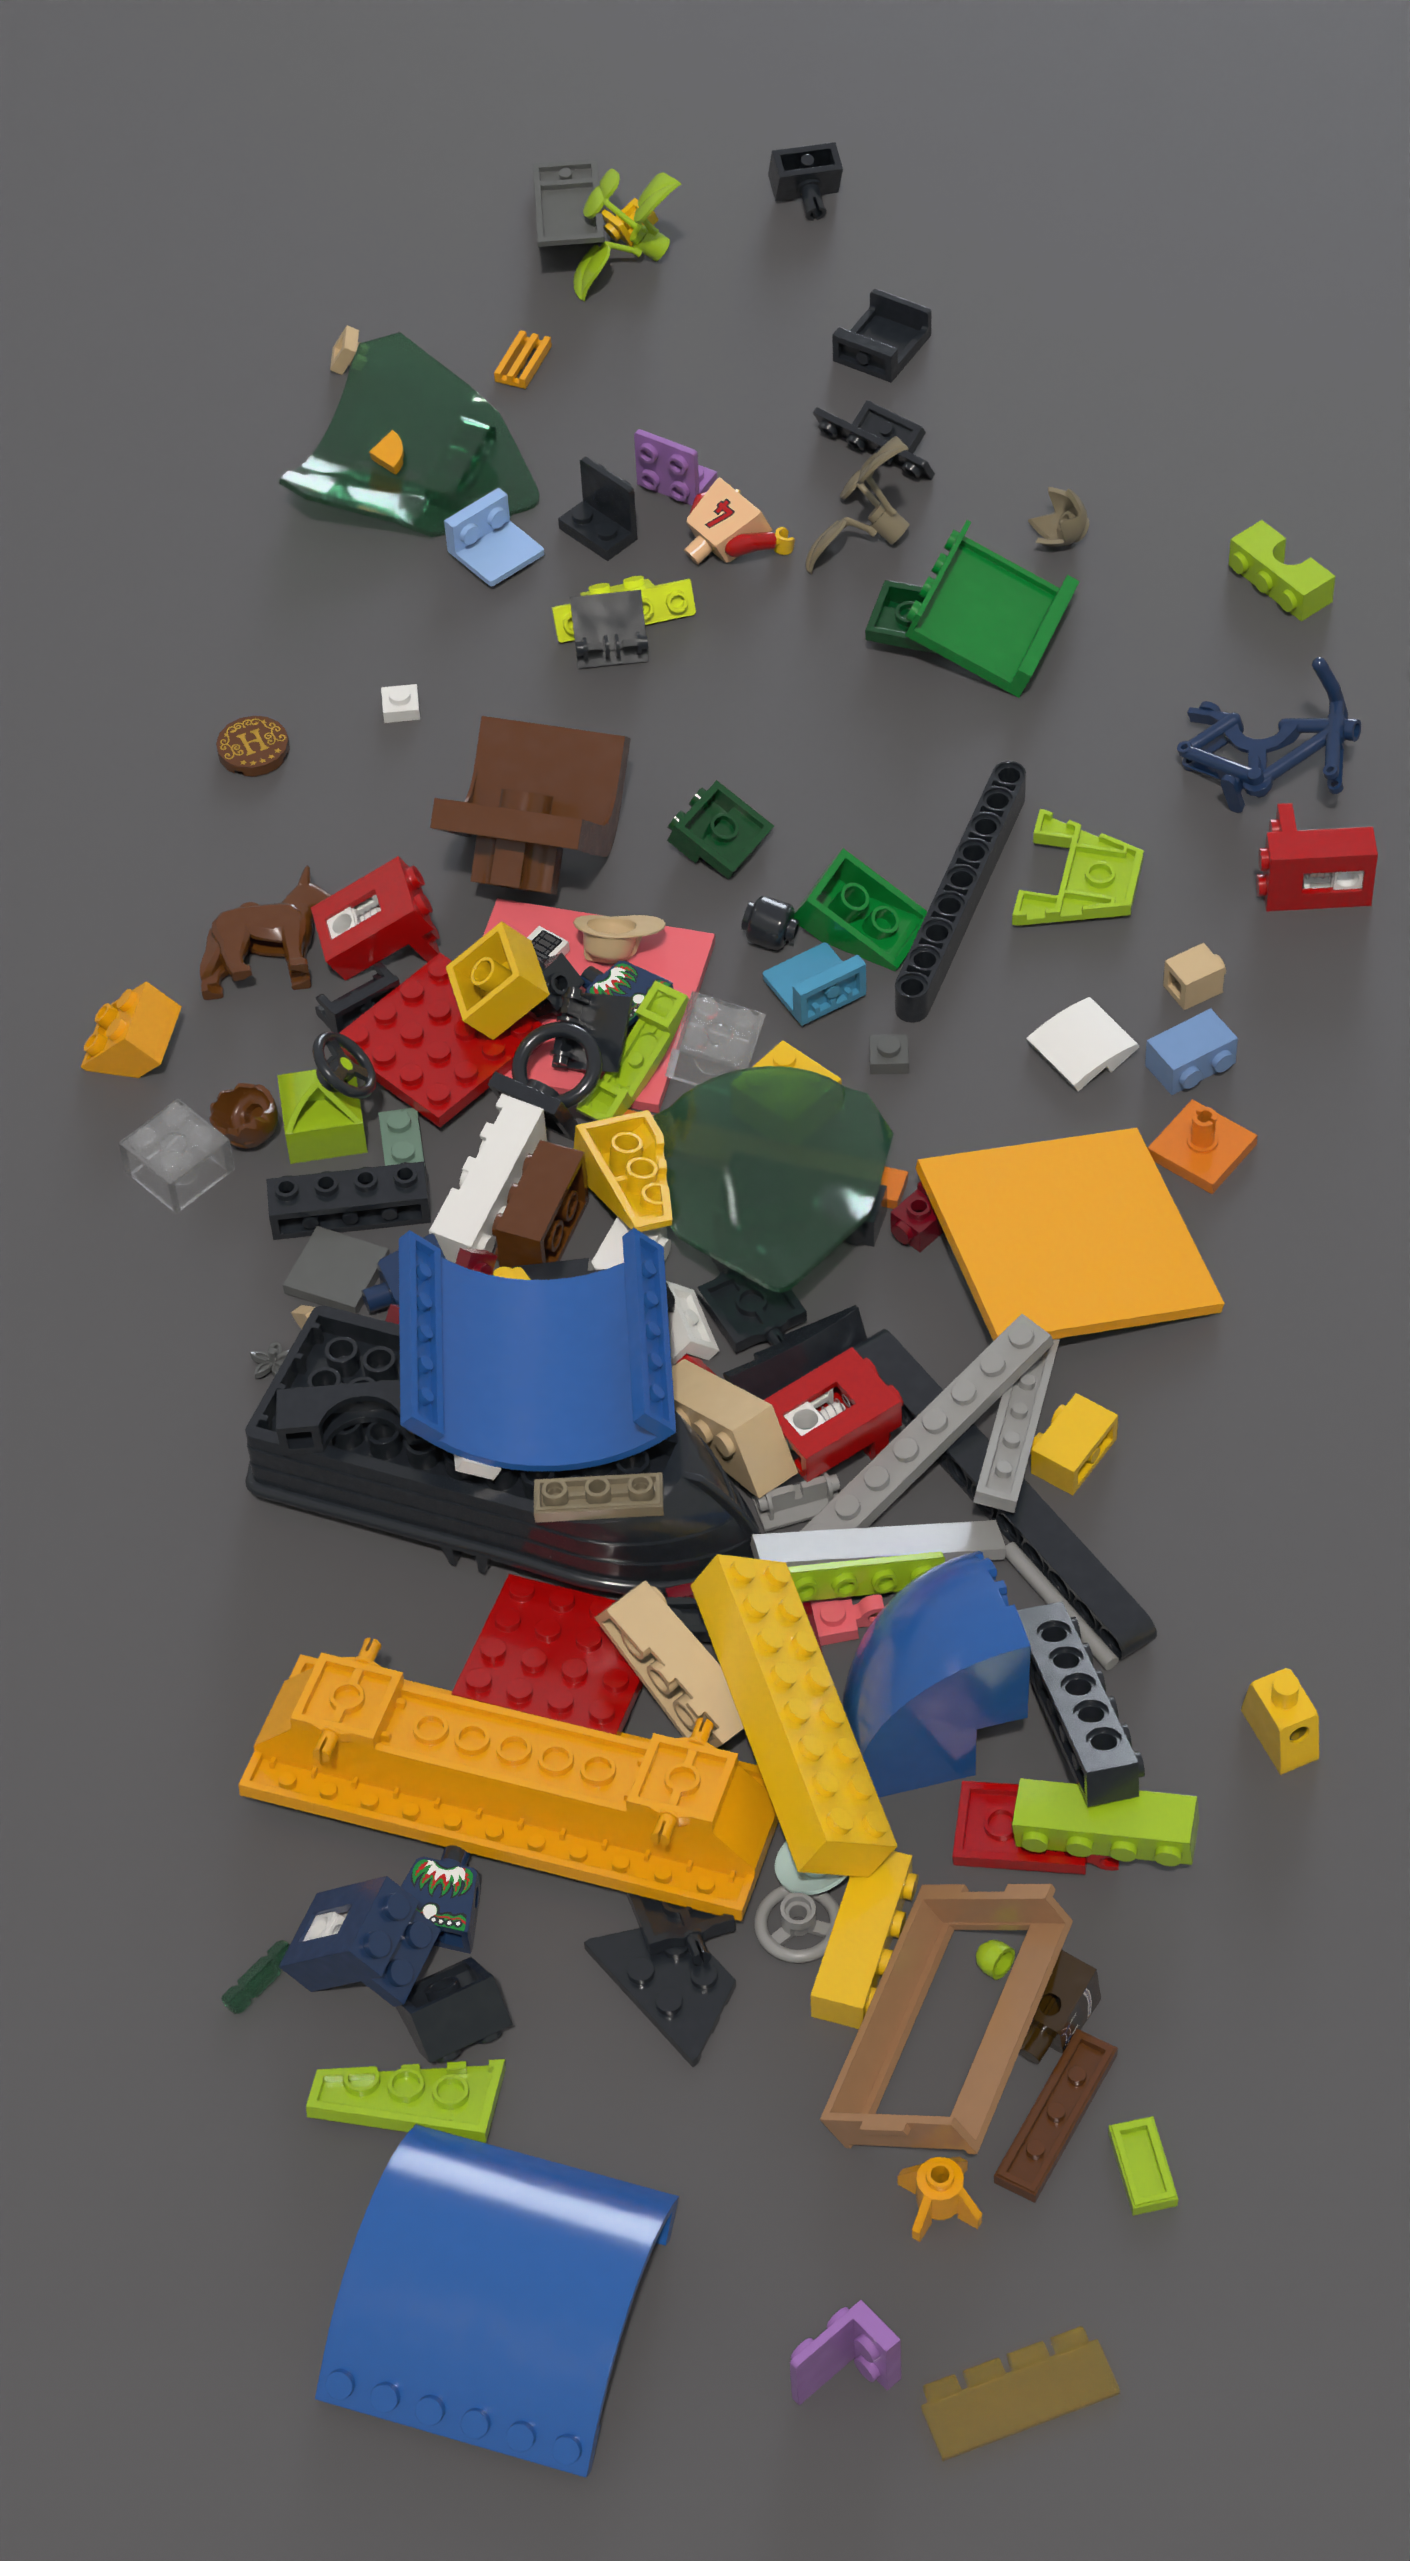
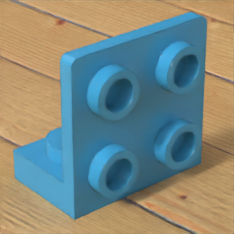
(817, 982)

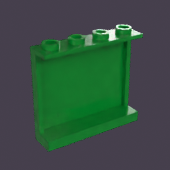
(987, 613)

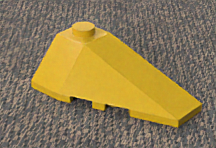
(628, 1168)

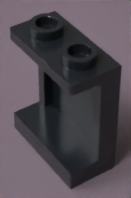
(883, 336)

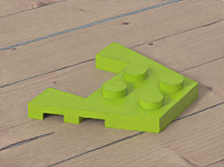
(1096, 880)

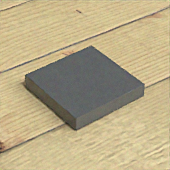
(335, 1270)

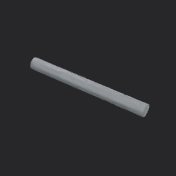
(1052, 1595)

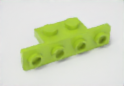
(861, 1576)

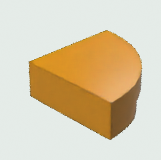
(389, 452)

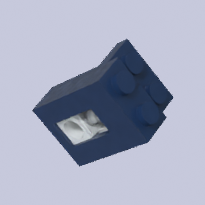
(364, 1936)

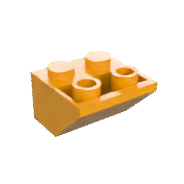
(131, 1033)

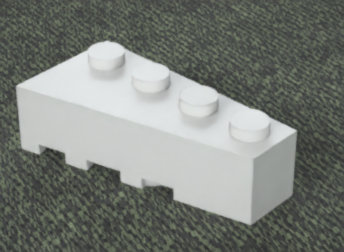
(486, 1180)

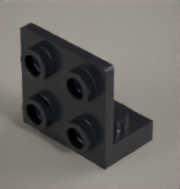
(605, 516)

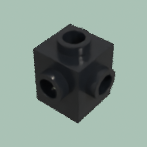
(558, 976)

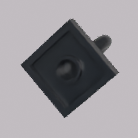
(536, 1093)

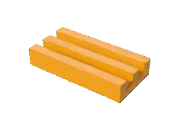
(517, 357)

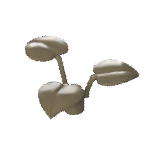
(883, 518)

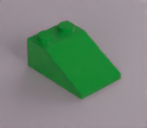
(861, 913)

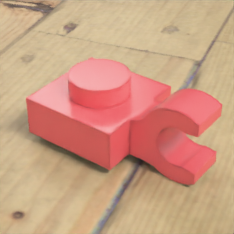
(839, 1619)

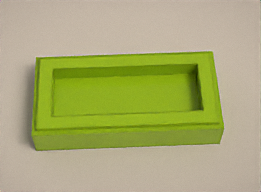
(1143, 2165)

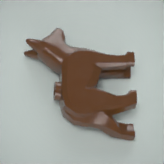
(265, 930)

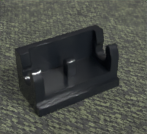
(349, 1007)

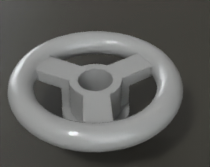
(793, 1906)

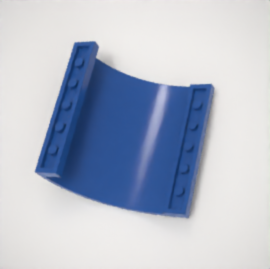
(536, 1366)
(490, 2297)

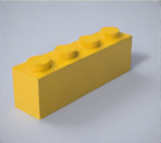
(862, 1941)

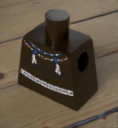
(1064, 2007)

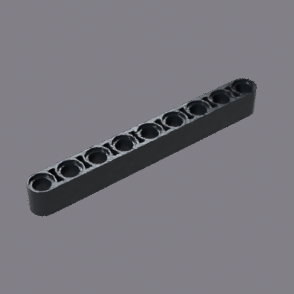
(960, 892)

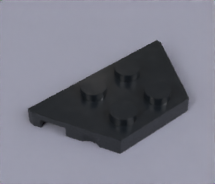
(667, 1987)

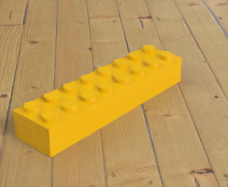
(793, 1717)

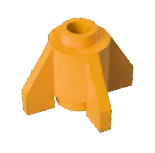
(939, 2193)

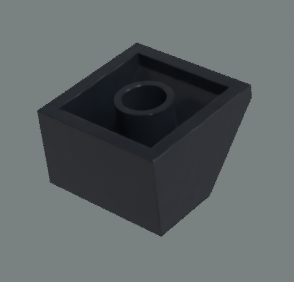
(454, 2011)

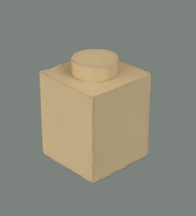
(1194, 976)

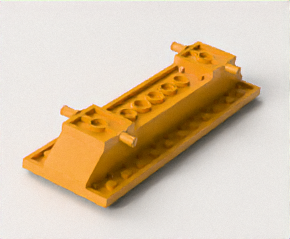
(514, 1785)

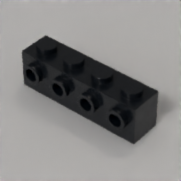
(348, 1200)

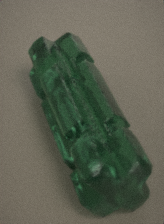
(255, 1979)

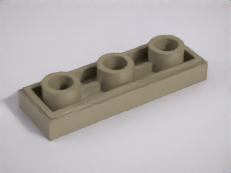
(598, 1497)

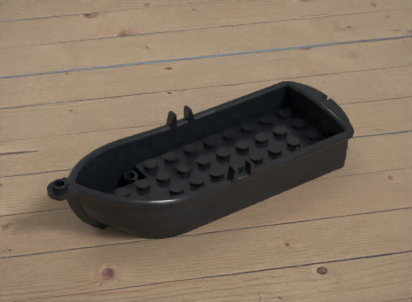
(416, 1493)

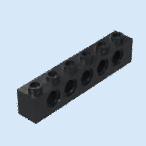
(1078, 1707)

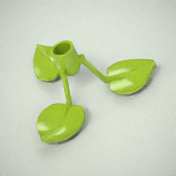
(645, 237)

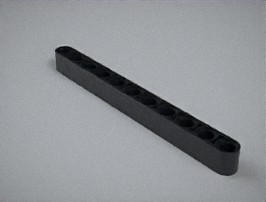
(1033, 1525)

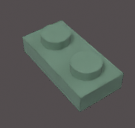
(401, 1136)

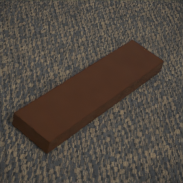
(1055, 2115)

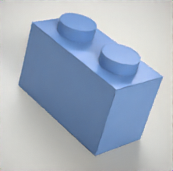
(1191, 1051)

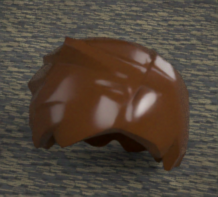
(245, 1115)

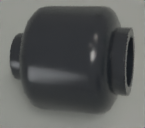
(770, 923)

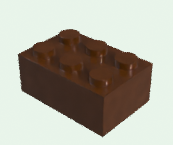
(542, 1207)

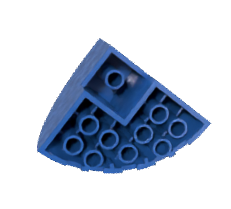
(934, 1672)

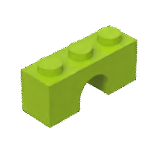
(1297, 588)

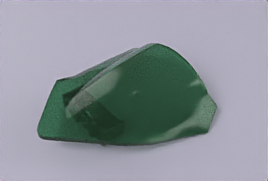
(449, 436)
(772, 1169)

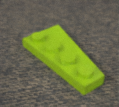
(444, 2099)

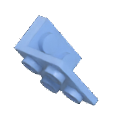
(488, 540)

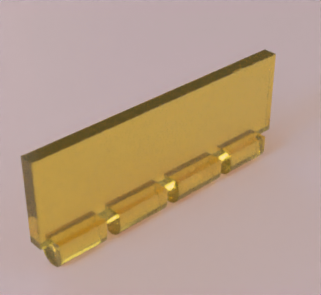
(1014, 2401)

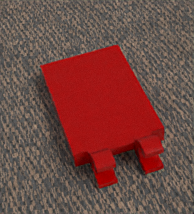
(987, 1838)

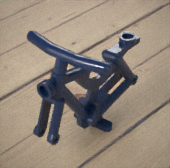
(1257, 777)

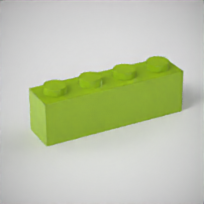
(1141, 1827)

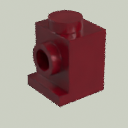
(915, 1220)

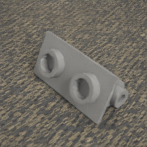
(796, 1502)

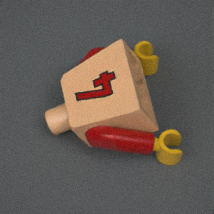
(731, 526)

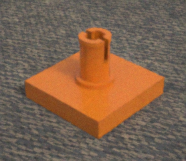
(1202, 1146)

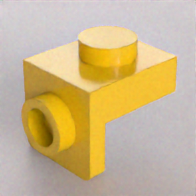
(617, 228)

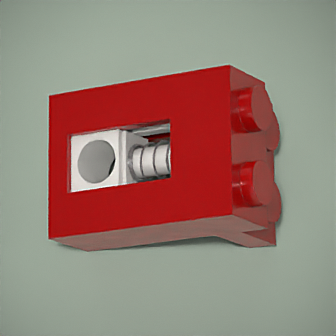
(1315, 865)
(376, 919)
(844, 1409)

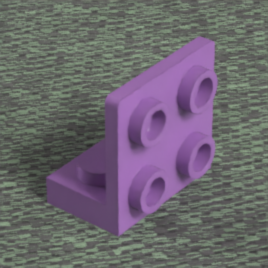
(670, 468)
(848, 2335)

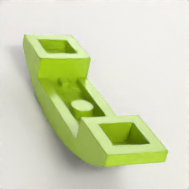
(642, 1053)

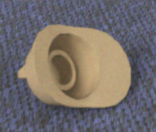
(615, 937)

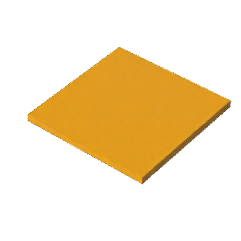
(1069, 1235)

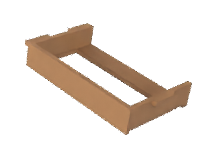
(899, 1997)

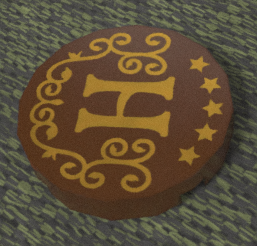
(252, 745)

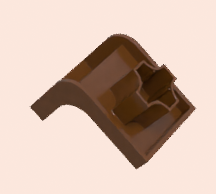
(534, 796)

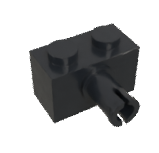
(806, 174)

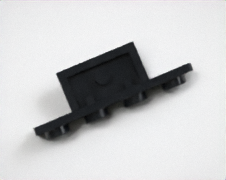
(873, 429)

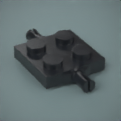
(747, 1310)
(673, 1925)

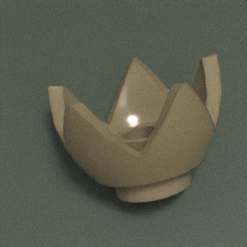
(1066, 524)

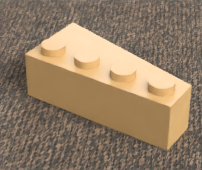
(735, 1427)
(671, 1663)

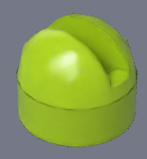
(995, 1958)

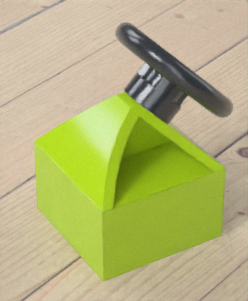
(324, 1104)

